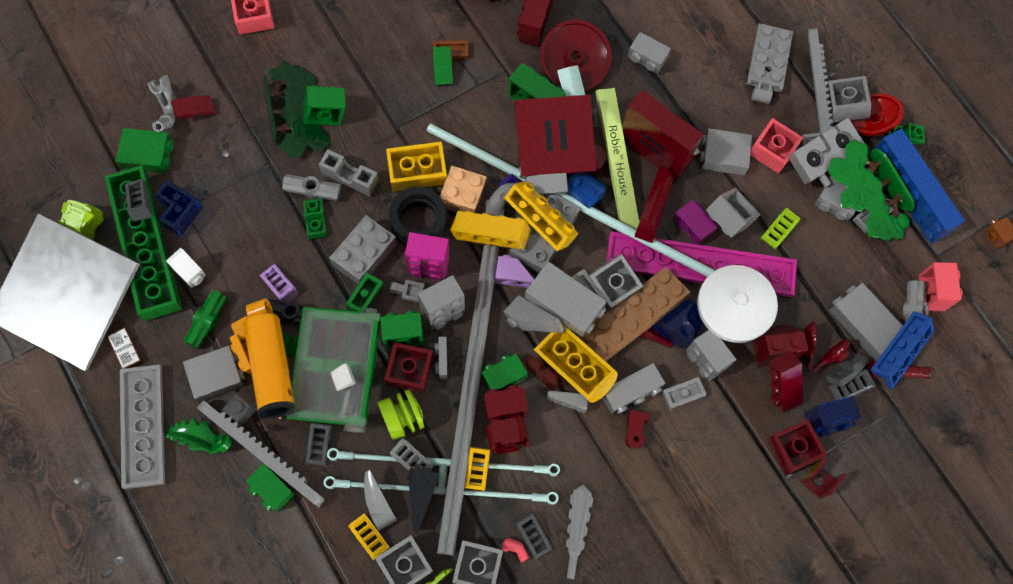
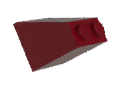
(778, 341)

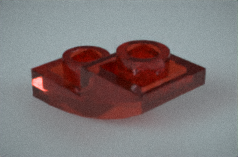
(546, 377)

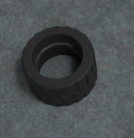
(417, 197)

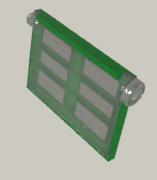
(324, 344)

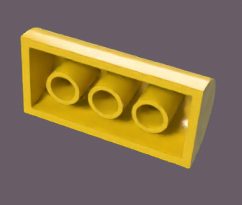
(577, 364)

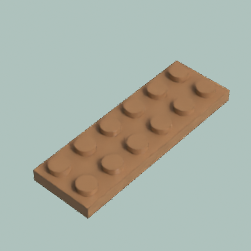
(636, 314)

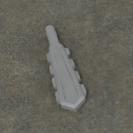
(579, 515)

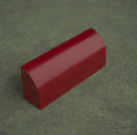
(655, 205)

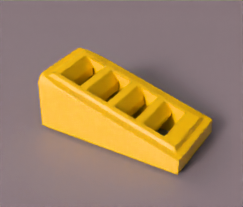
(478, 450)
(358, 522)

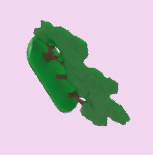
(865, 190)

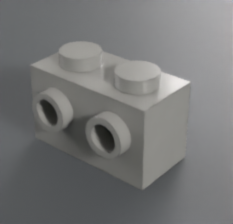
(648, 52)

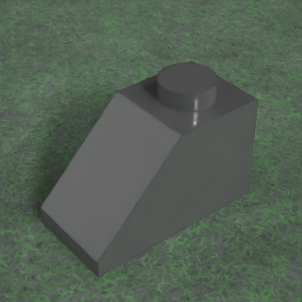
(242, 405)

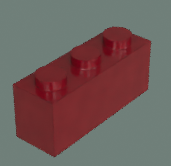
(786, 381)

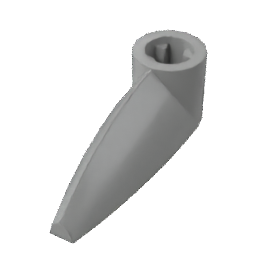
(376, 503)

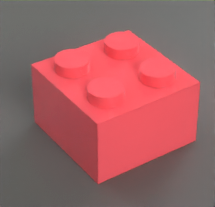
(252, 15)
(775, 145)
(941, 285)

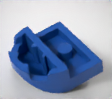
(586, 189)

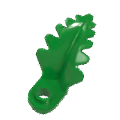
(199, 436)

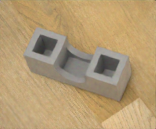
(337, 168)

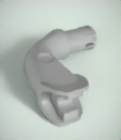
(164, 95)
(496, 203)

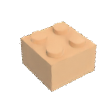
(463, 190)

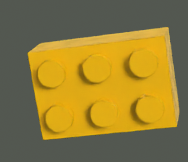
(416, 166)

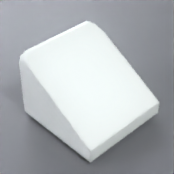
(343, 377)

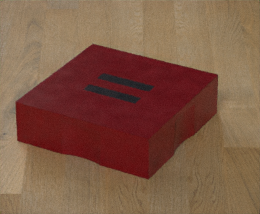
(555, 135)
(659, 135)

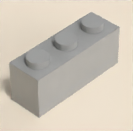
(634, 389)

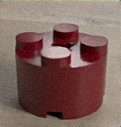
(507, 434)

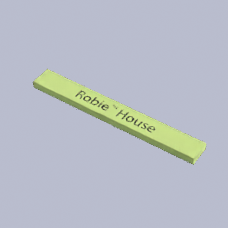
(617, 157)

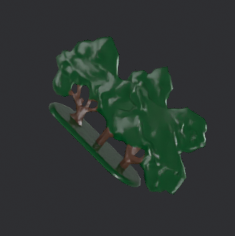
(292, 112)

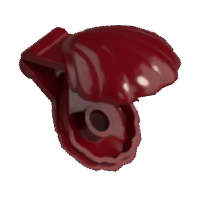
(836, 353)

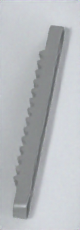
(820, 81)
(262, 452)

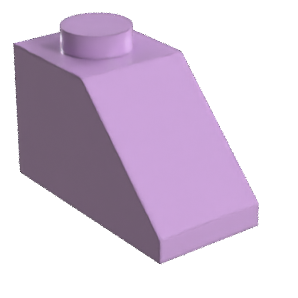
(512, 272)

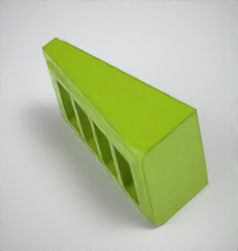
(789, 220)

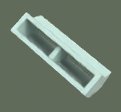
(571, 81)

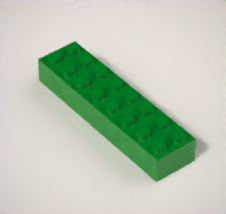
(144, 242)

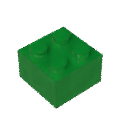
(323, 105)
(402, 329)

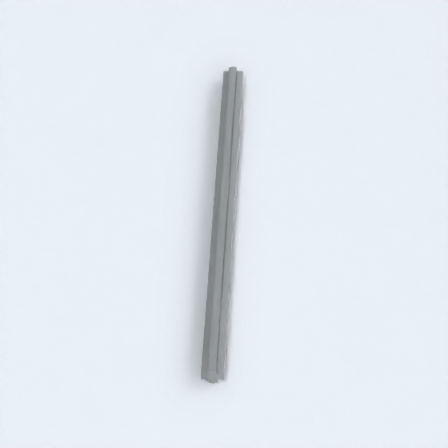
(468, 403)

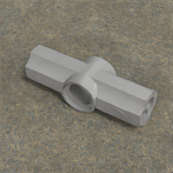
(301, 184)
(915, 299)

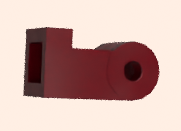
(634, 437)

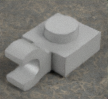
(409, 290)

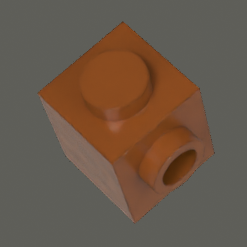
(999, 232)

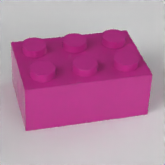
(427, 256)

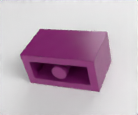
(695, 222)

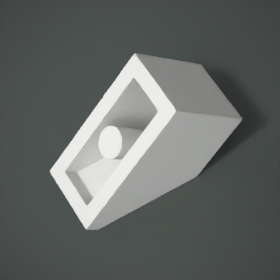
(186, 268)

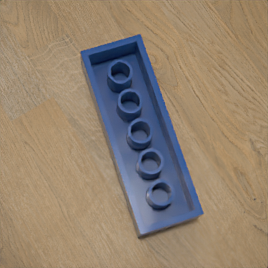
(933, 207)

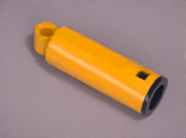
(268, 361)

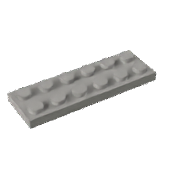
(142, 427)

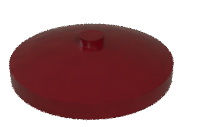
(573, 45)

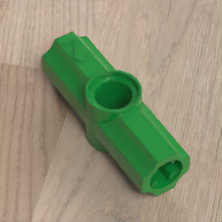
(205, 319)

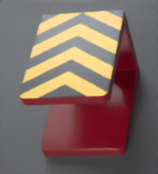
(829, 482)

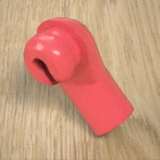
(515, 546)

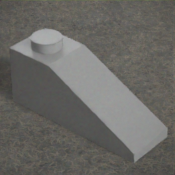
(531, 317)

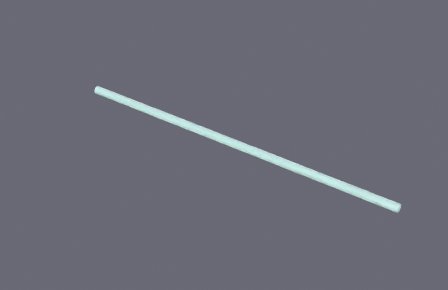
(593, 212)

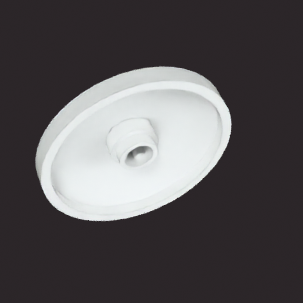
(737, 303)

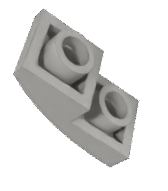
(549, 183)

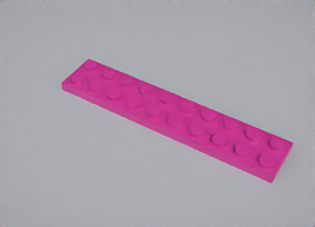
(647, 261)

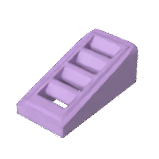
(287, 293)

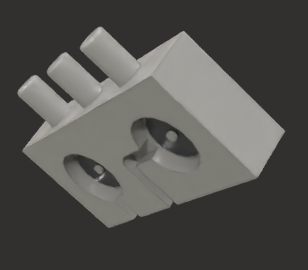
(815, 156)

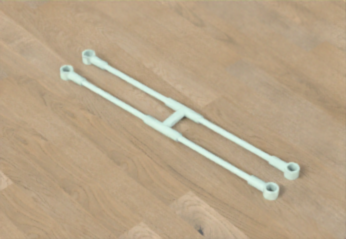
(443, 463)

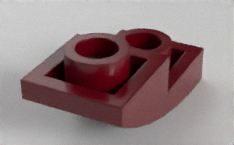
(192, 106)

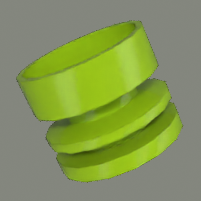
(401, 414)

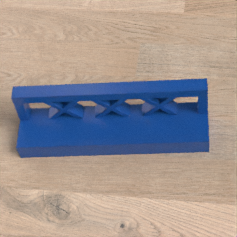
(903, 348)

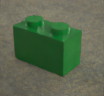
(365, 294)
(505, 373)
(269, 488)

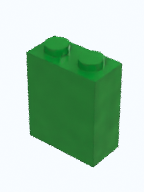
(144, 149)

